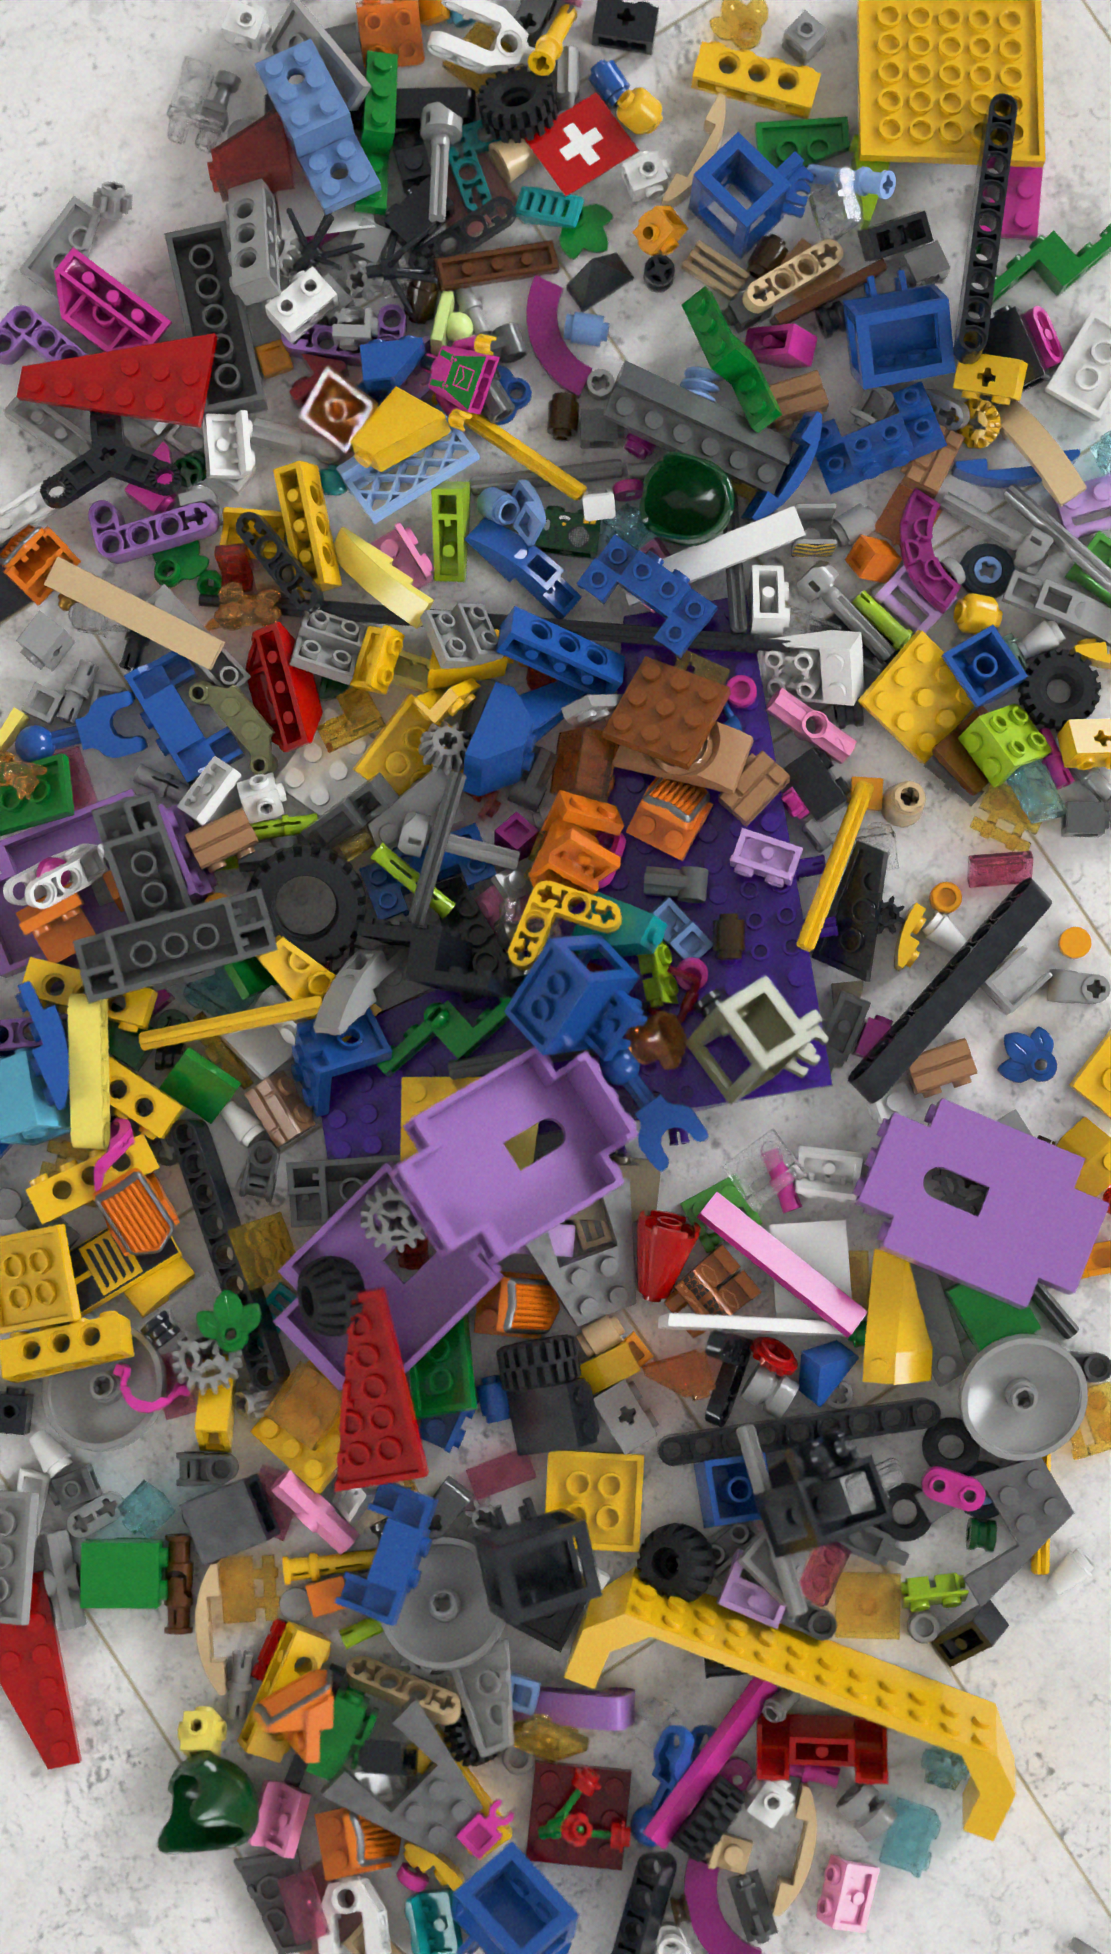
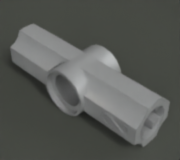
(62, 1579)

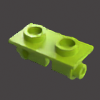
(663, 986)
(922, 1596)

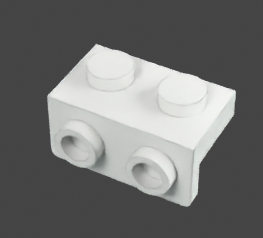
(228, 445)
(829, 1173)

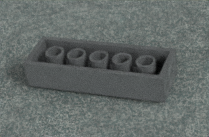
(209, 307)

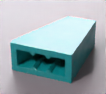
(637, 934)

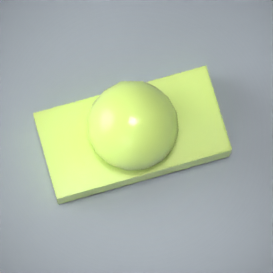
(448, 323)

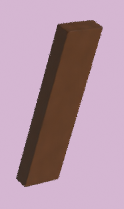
(496, 265)
(828, 294)

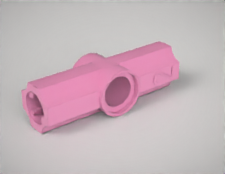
(795, 714)
(314, 1511)

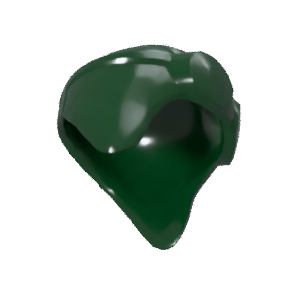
(686, 499)
(210, 1806)

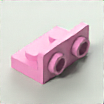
(400, 547)
(847, 1894)

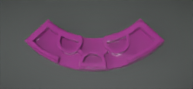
(547, 340)
(918, 554)
(705, 1912)

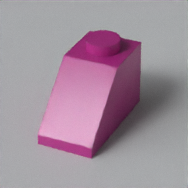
(782, 345)
(148, 500)

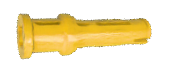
(549, 46)
(315, 1566)

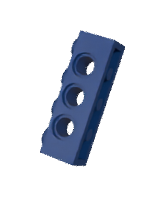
(560, 653)

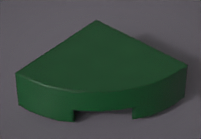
(330, 689)

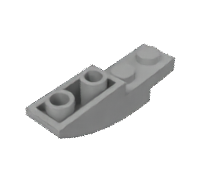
(1062, 604)
(226, 669)
(353, 987)

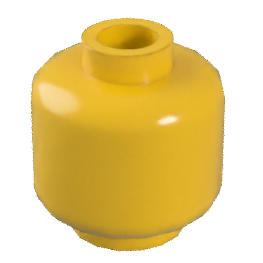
(639, 111)
(976, 613)

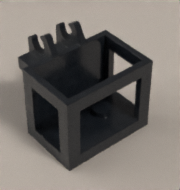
(813, 1505)
(534, 1563)

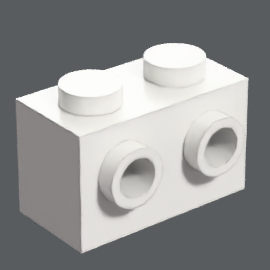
(301, 304)
(768, 600)

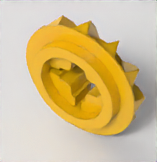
(988, 417)

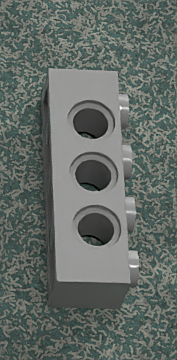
(253, 242)

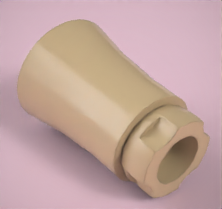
(512, 158)
(894, 808)

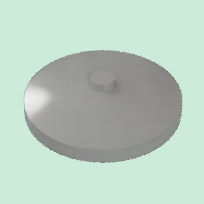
(1023, 1397)
(88, 1402)
(447, 1614)

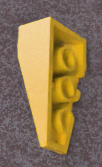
(1095, 1146)
(896, 1330)

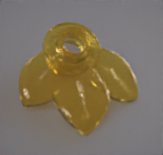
(740, 18)

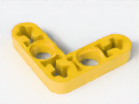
(549, 911)

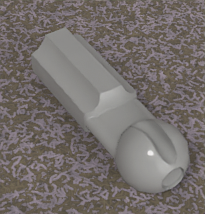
(567, 78)
(294, 441)

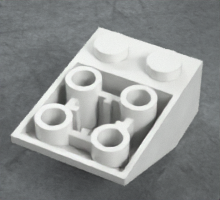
(818, 668)

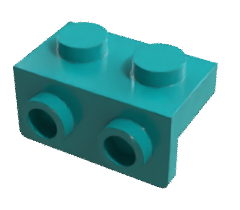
(431, 1922)

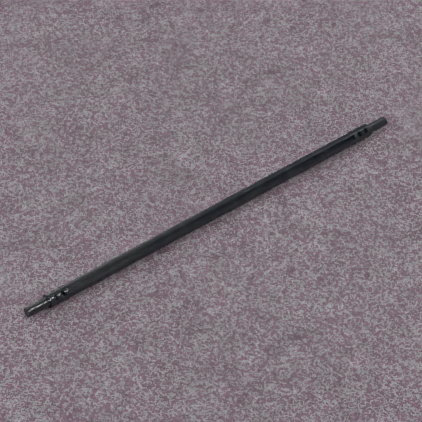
(590, 630)

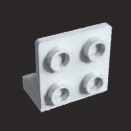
(213, 793)
(268, 1046)

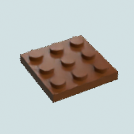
(666, 713)

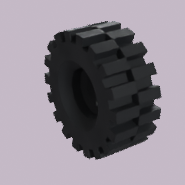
(517, 105)
(1064, 667)
(709, 1819)

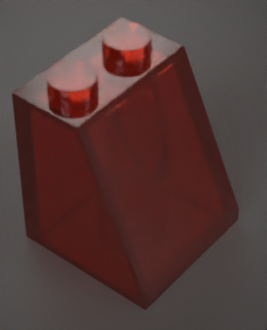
(251, 155)

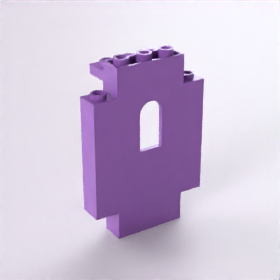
(51, 838)
(469, 1184)
(1028, 1225)
(419, 1309)

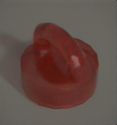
(537, 679)

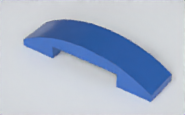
(805, 435)
(977, 473)

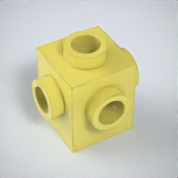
(201, 1731)

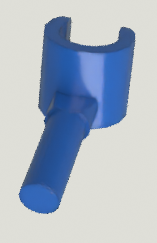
(732, 720)

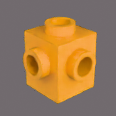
(659, 231)

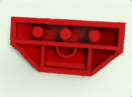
(281, 691)

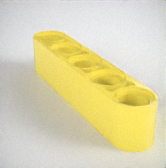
(89, 1072)

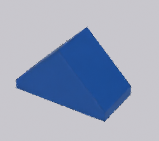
(824, 1369)

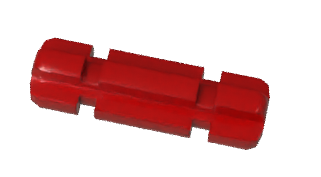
(268, 1649)

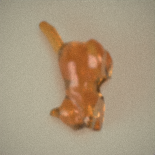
(243, 610)
(19, 774)

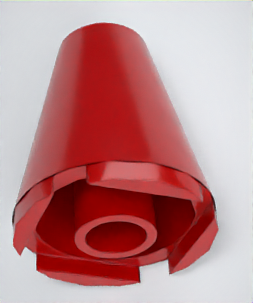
(662, 1251)

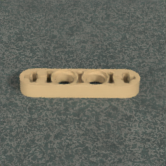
(791, 273)
(406, 1685)

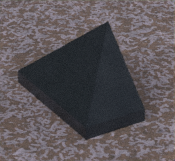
(598, 280)

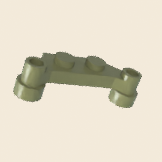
(242, 720)

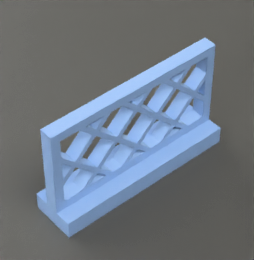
(357, 476)

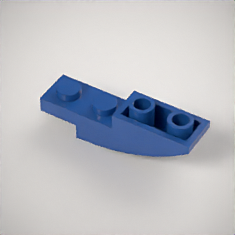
(526, 564)
(53, 1057)

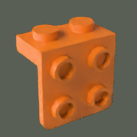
(391, 29)
(585, 813)

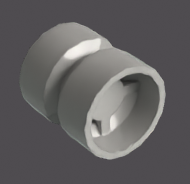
(769, 1390)
(871, 1815)

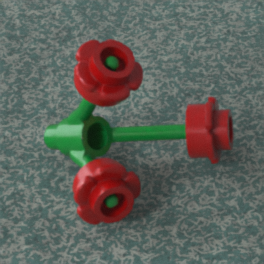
(576, 1828)

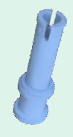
(865, 180)

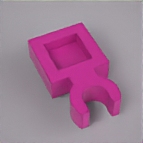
(794, 804)
(482, 1831)

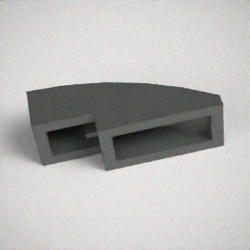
(351, 813)

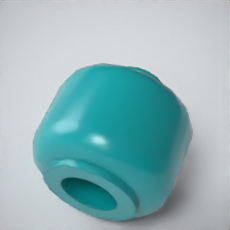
(331, 481)

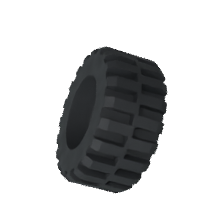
(340, 878)

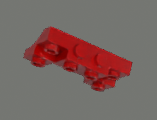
(822, 1742)

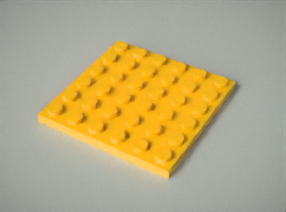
(933, 72)

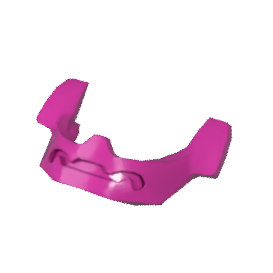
(120, 1139)
(123, 1371)

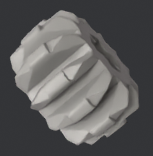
(434, 751)

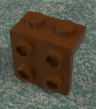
(958, 761)

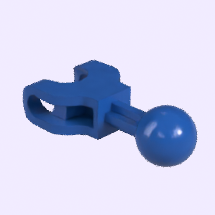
(91, 731)
(656, 1113)
(669, 1769)

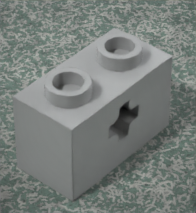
(44, 642)
(631, 1434)

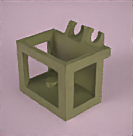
(765, 1033)

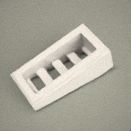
(599, 504)

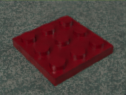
(550, 1793)

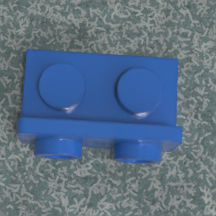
(445, 1429)

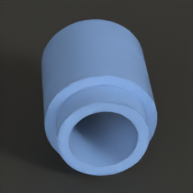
(586, 329)
(498, 506)

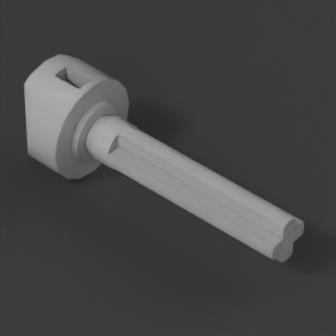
(440, 130)
(1030, 549)
(819, 583)
(417, 835)

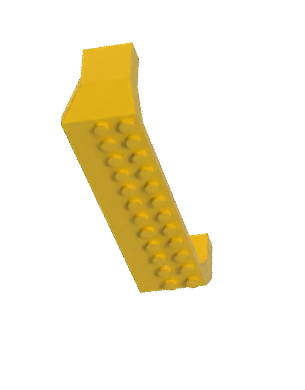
(815, 1669)

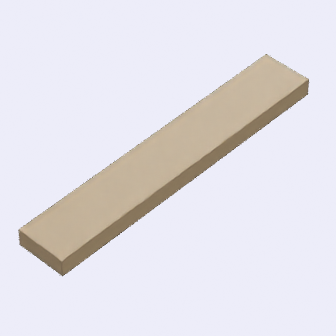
(134, 613)

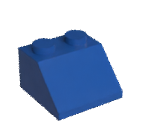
(985, 667)
(725, 1492)

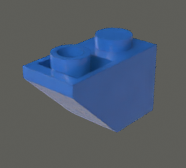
(390, 362)

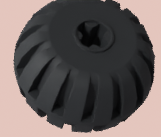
(326, 1295)
(659, 1562)

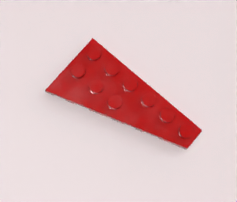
(142, 382)
(377, 1414)
(36, 1680)

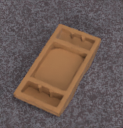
(715, 766)

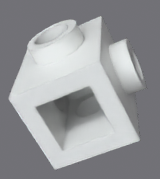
(246, 26)
(646, 175)
(261, 797)
(769, 1800)

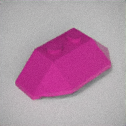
(104, 307)

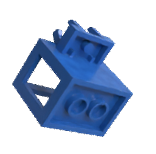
(767, 188)
(898, 334)
(575, 1010)
(512, 1909)

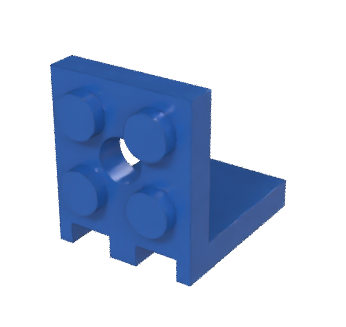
(326, 1055)

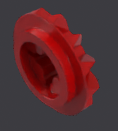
(774, 1355)

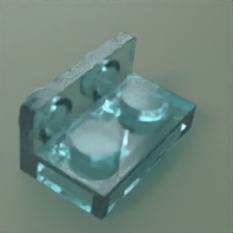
(1036, 793)
(216, 994)
(910, 1837)

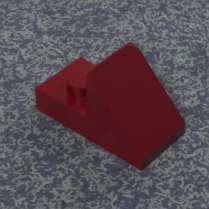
(304, 386)

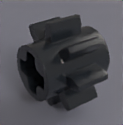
(894, 912)

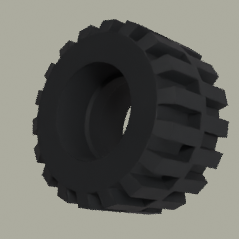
(538, 1363)

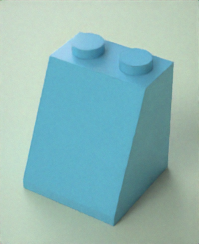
(23, 1106)

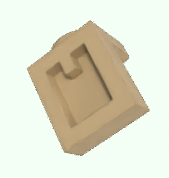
(730, 1854)

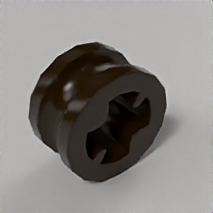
(680, 1910)

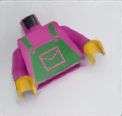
(461, 376)

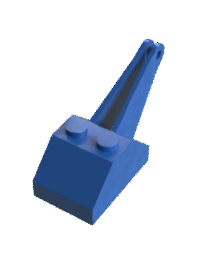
(509, 731)

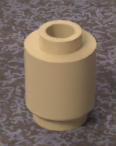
(601, 1335)

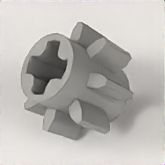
(112, 200)
(360, 284)
(251, 1401)
(486, 1507)

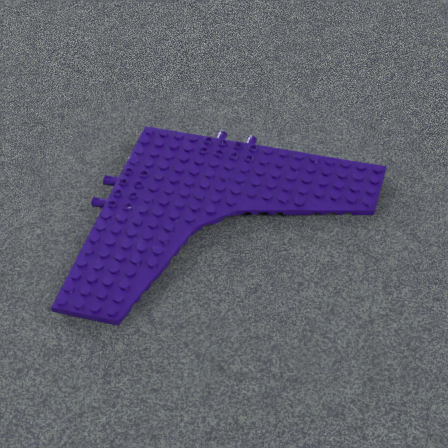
(367, 1103)

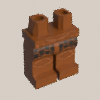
(700, 1289)

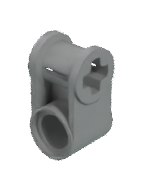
(1071, 987)

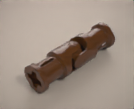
(179, 1587)

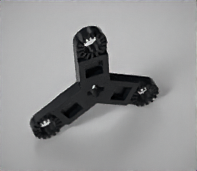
(92, 468)

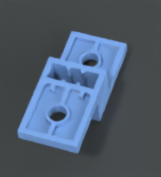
(318, 126)

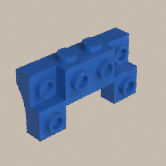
(882, 444)
(653, 585)
(165, 710)
(388, 893)
(397, 1555)

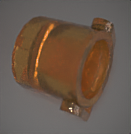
(658, 1039)

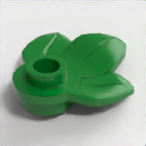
(588, 232)
(183, 560)
(229, 1316)

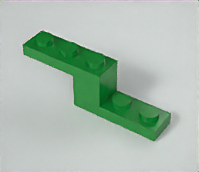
(378, 125)
(1053, 263)
(731, 359)
(457, 1035)

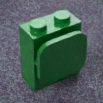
(987, 1318)
(123, 1573)
(347, 1734)

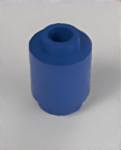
(608, 81)
(493, 1399)

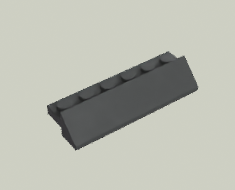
(698, 427)
(143, 863)
(175, 945)
(324, 1186)

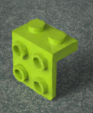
(1003, 742)

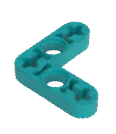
(472, 147)

